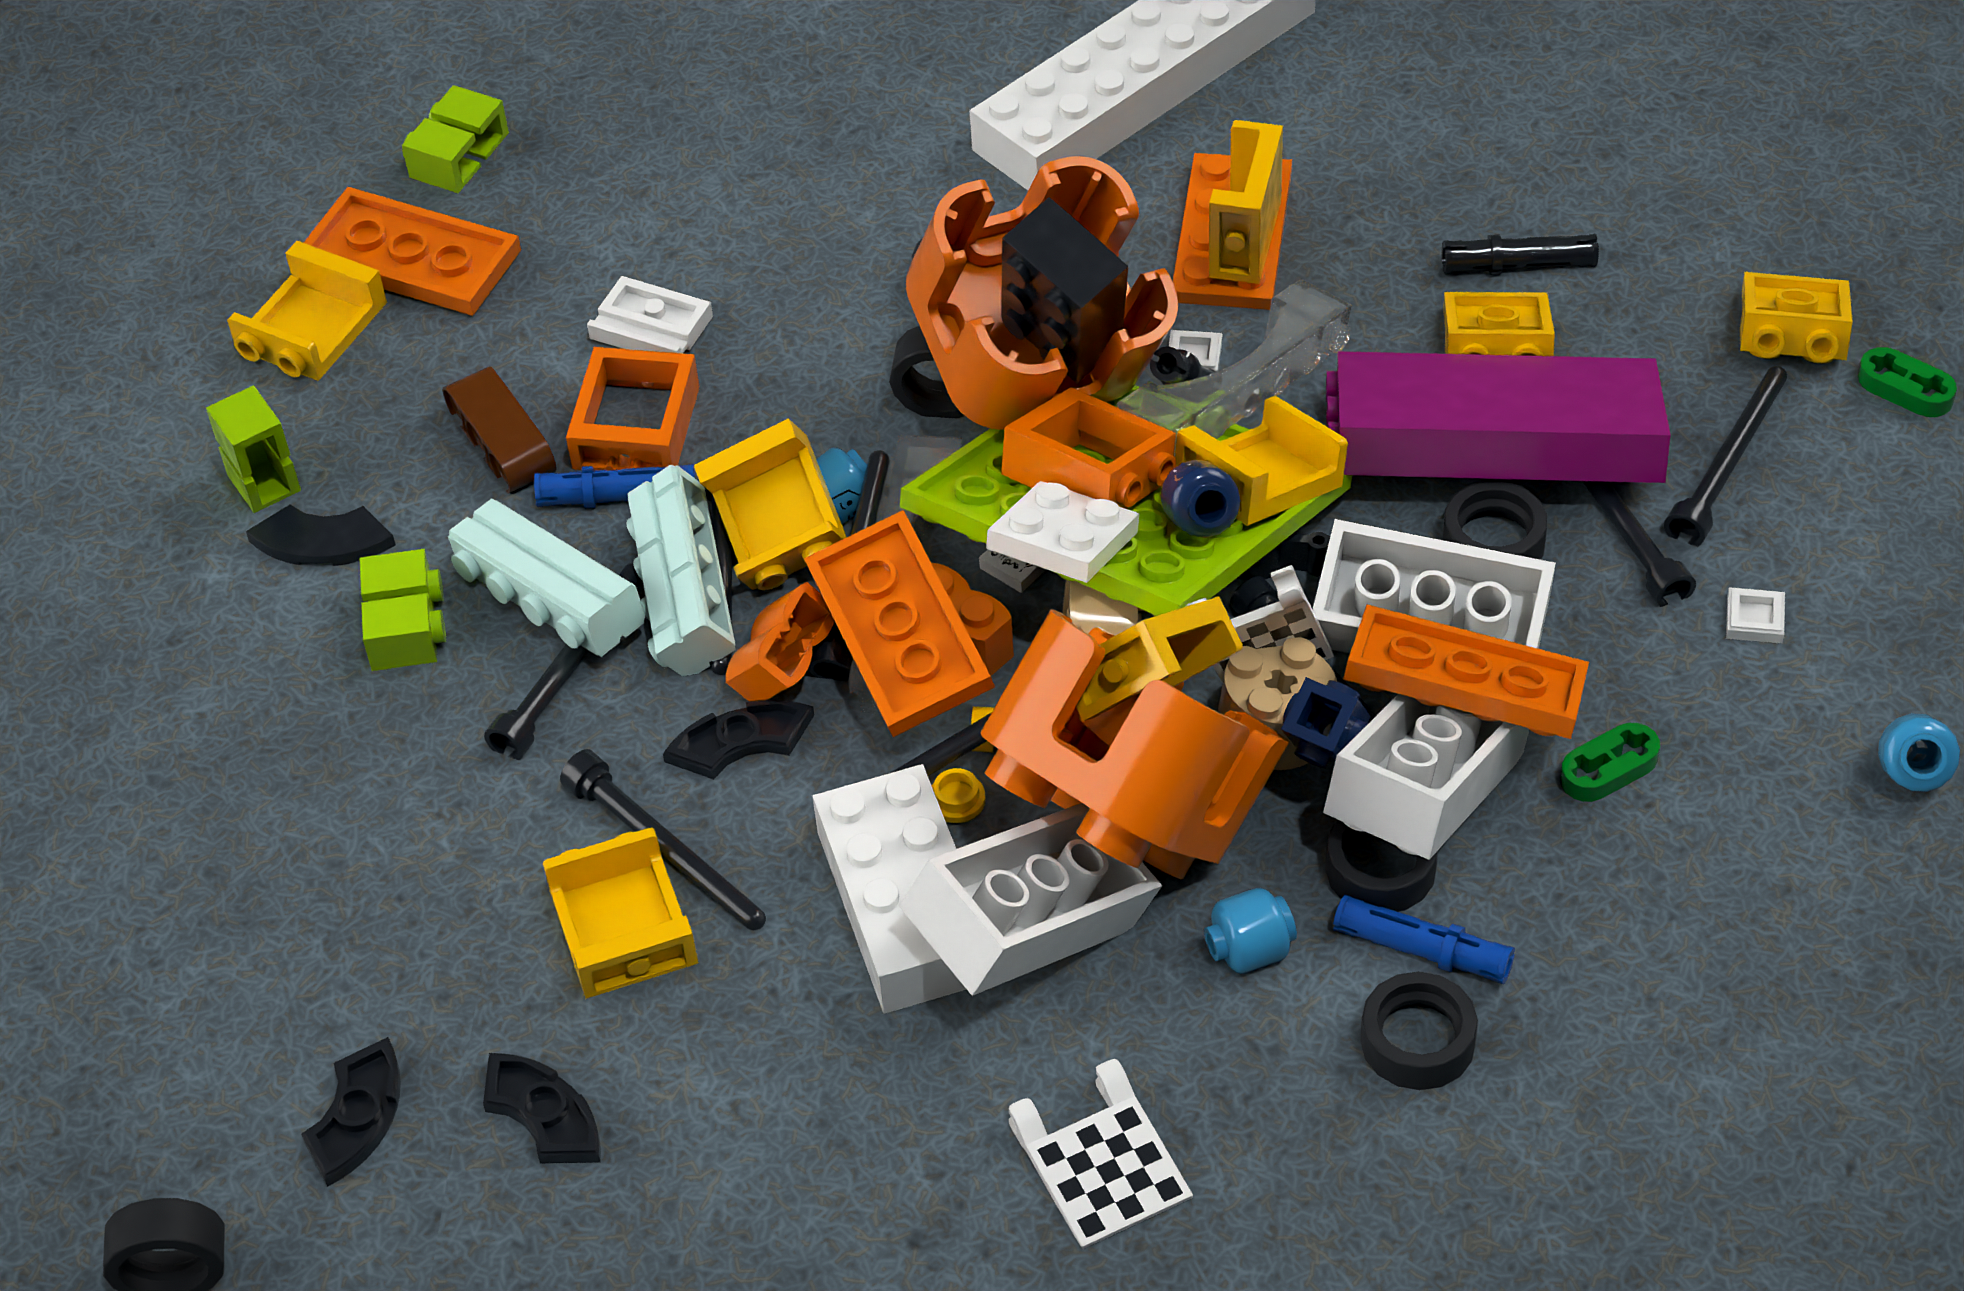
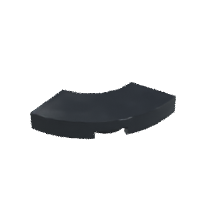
(319, 539)
(723, 739)
(545, 1105)
(360, 1111)

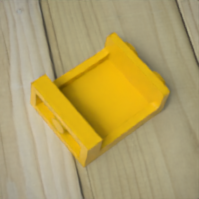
(1246, 215)
(311, 313)
(1275, 463)
(772, 503)
(1163, 649)
(619, 912)

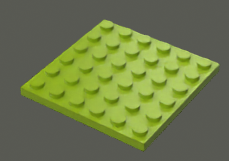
(1153, 571)

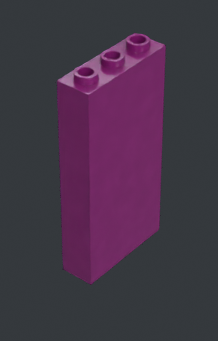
(1500, 416)

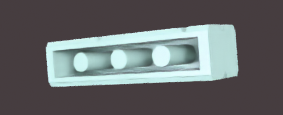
(679, 572)
(545, 578)

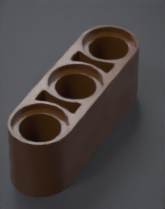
(501, 428)

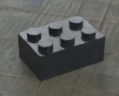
(1061, 287)

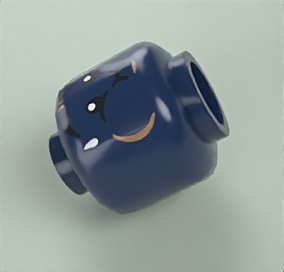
(1200, 498)

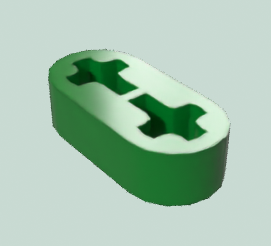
(1907, 382)
(1613, 767)

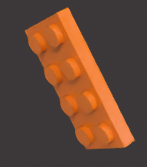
(417, 249)
(1192, 260)
(899, 623)
(1467, 671)

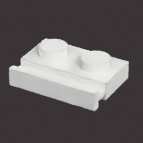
(649, 318)

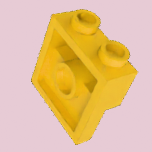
(1795, 317)
(1498, 323)

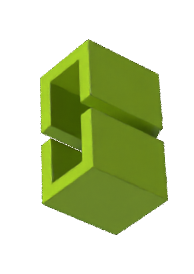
(455, 126)
(253, 448)
(400, 612)

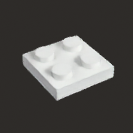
(1063, 531)

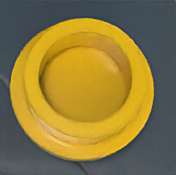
(959, 795)

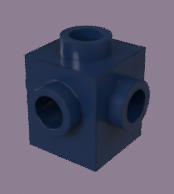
(1313, 711)

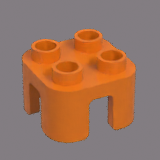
(958, 296)
(1156, 779)

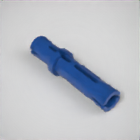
(592, 485)
(1437, 943)

